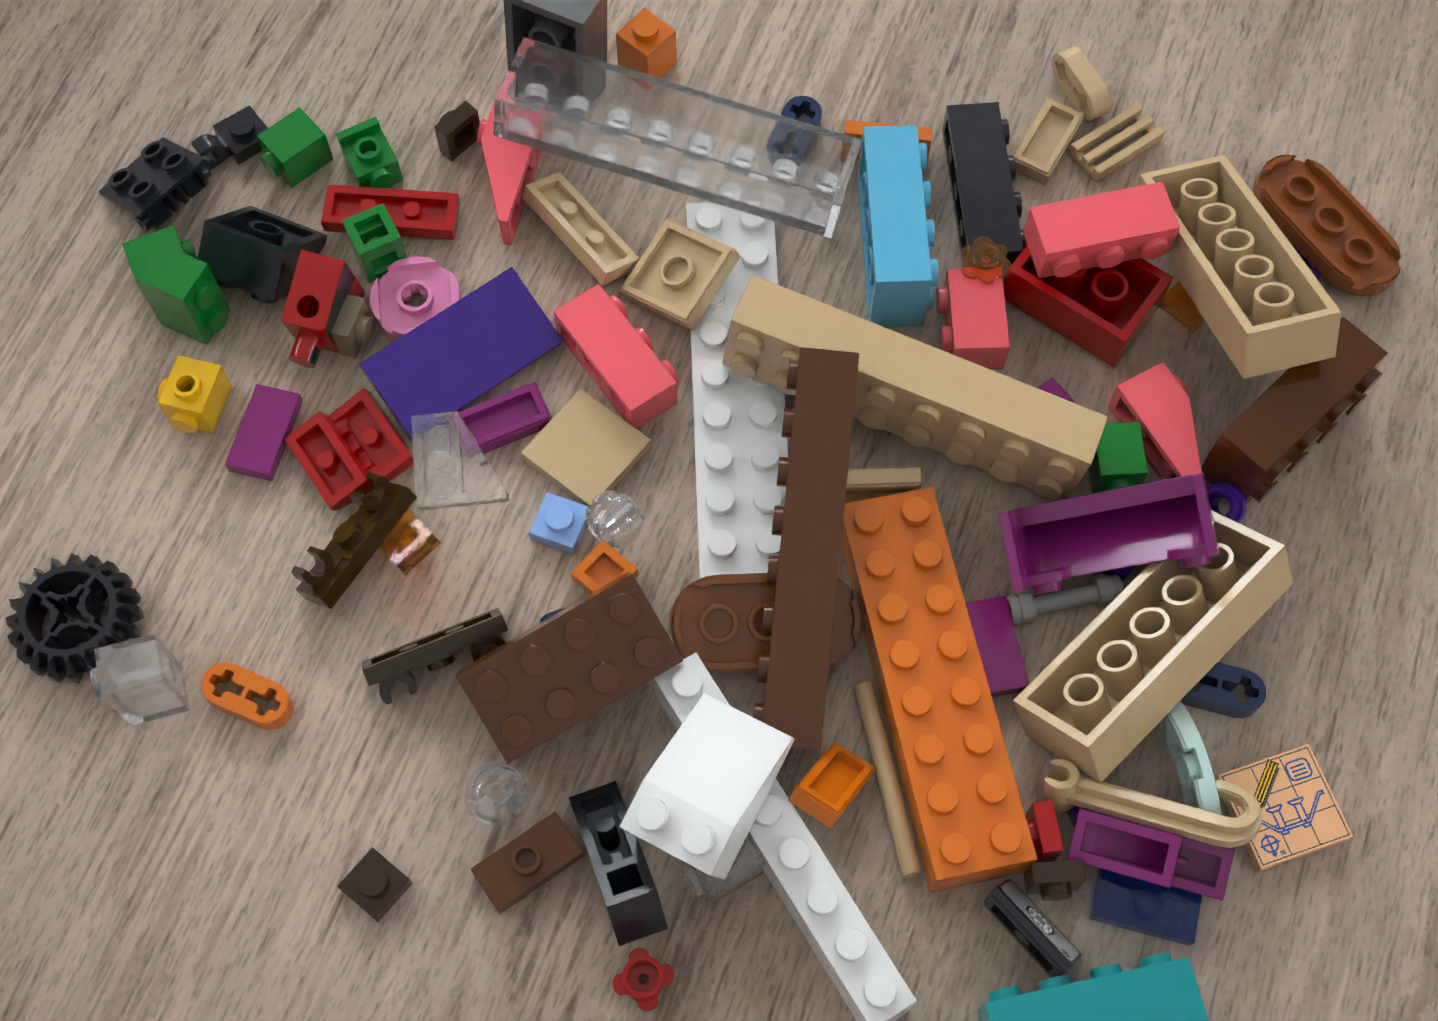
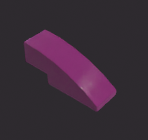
(1150, 854)

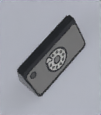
(1031, 928)

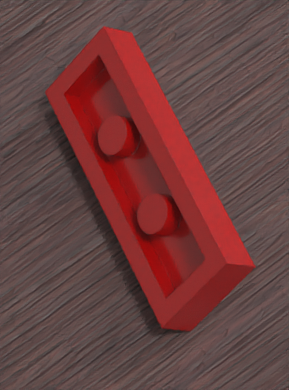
(412, 211)

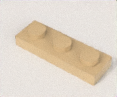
(580, 228)

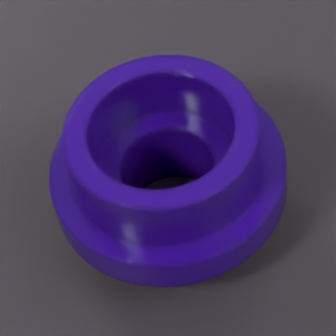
(1233, 495)

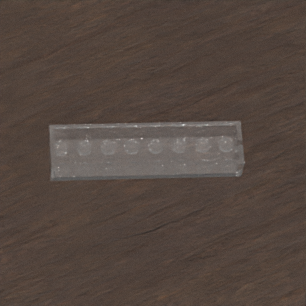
(675, 137)

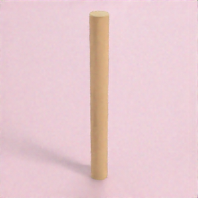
(887, 780)

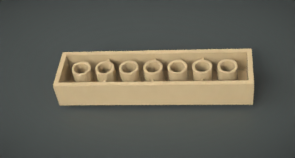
(921, 391)

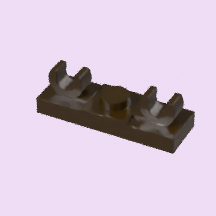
(354, 541)
(433, 651)

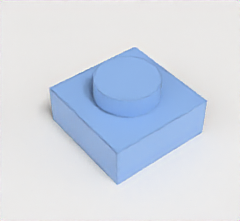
(559, 523)

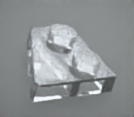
(451, 465)

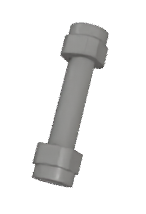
(1101, 591)

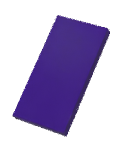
(462, 351)

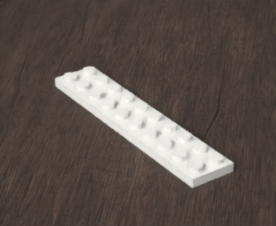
(734, 415)

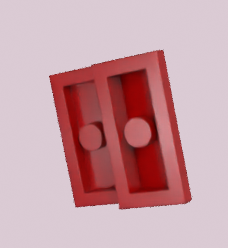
(348, 445)

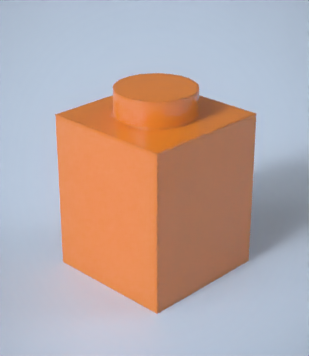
(647, 45)

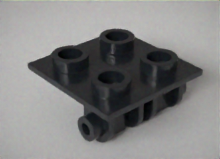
(152, 177)

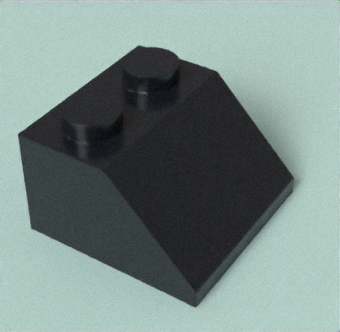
(256, 251)

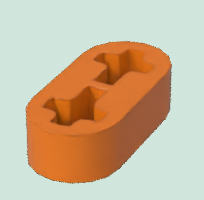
(243, 705)

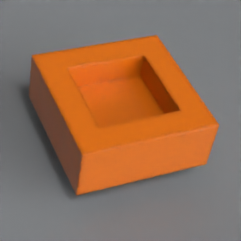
(601, 567)

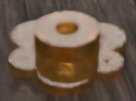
(987, 269)

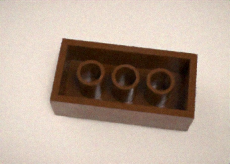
(1294, 415)
(568, 667)

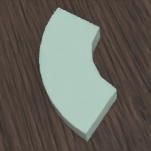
(1190, 760)

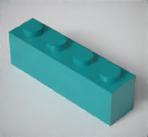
(1155, 992)

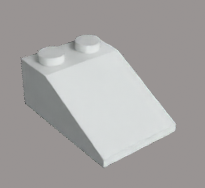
(708, 786)

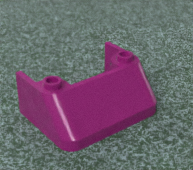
(1109, 532)

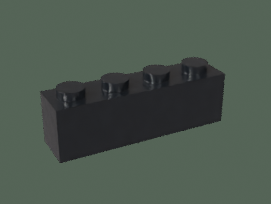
(982, 176)

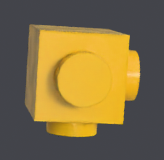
(194, 395)

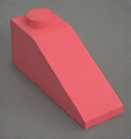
(509, 170)
(1165, 419)

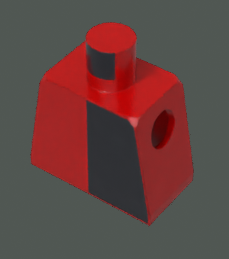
(315, 303)

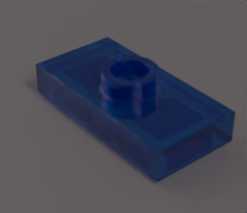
(1145, 907)

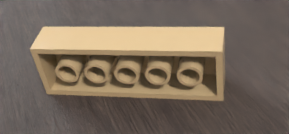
(1245, 271)
(1151, 649)

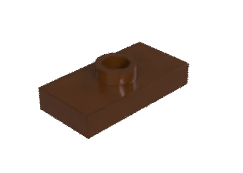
(527, 862)

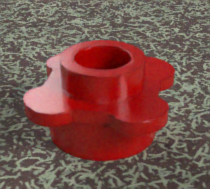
(642, 964)

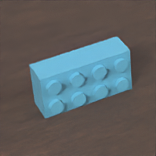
(896, 226)

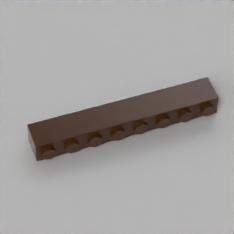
(809, 544)

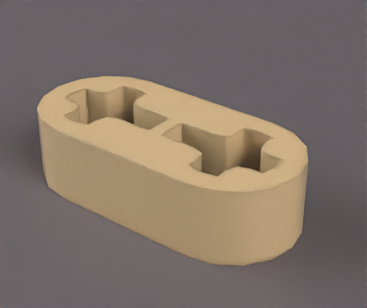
(1081, 83)

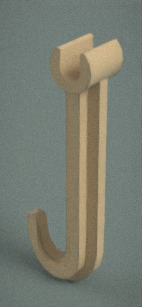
(1071, 790)

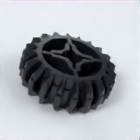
(74, 590)

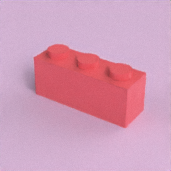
(1101, 230)
(617, 356)

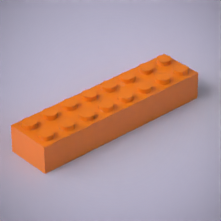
(934, 692)

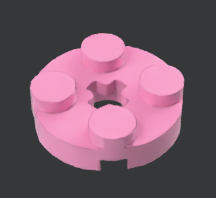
(397, 286)

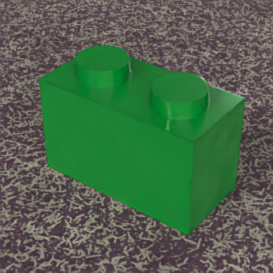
(183, 294)

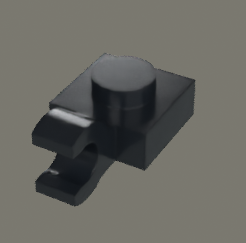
(234, 137)

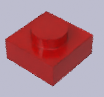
(1044, 831)

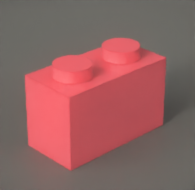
(973, 319)

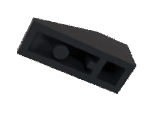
(618, 864)

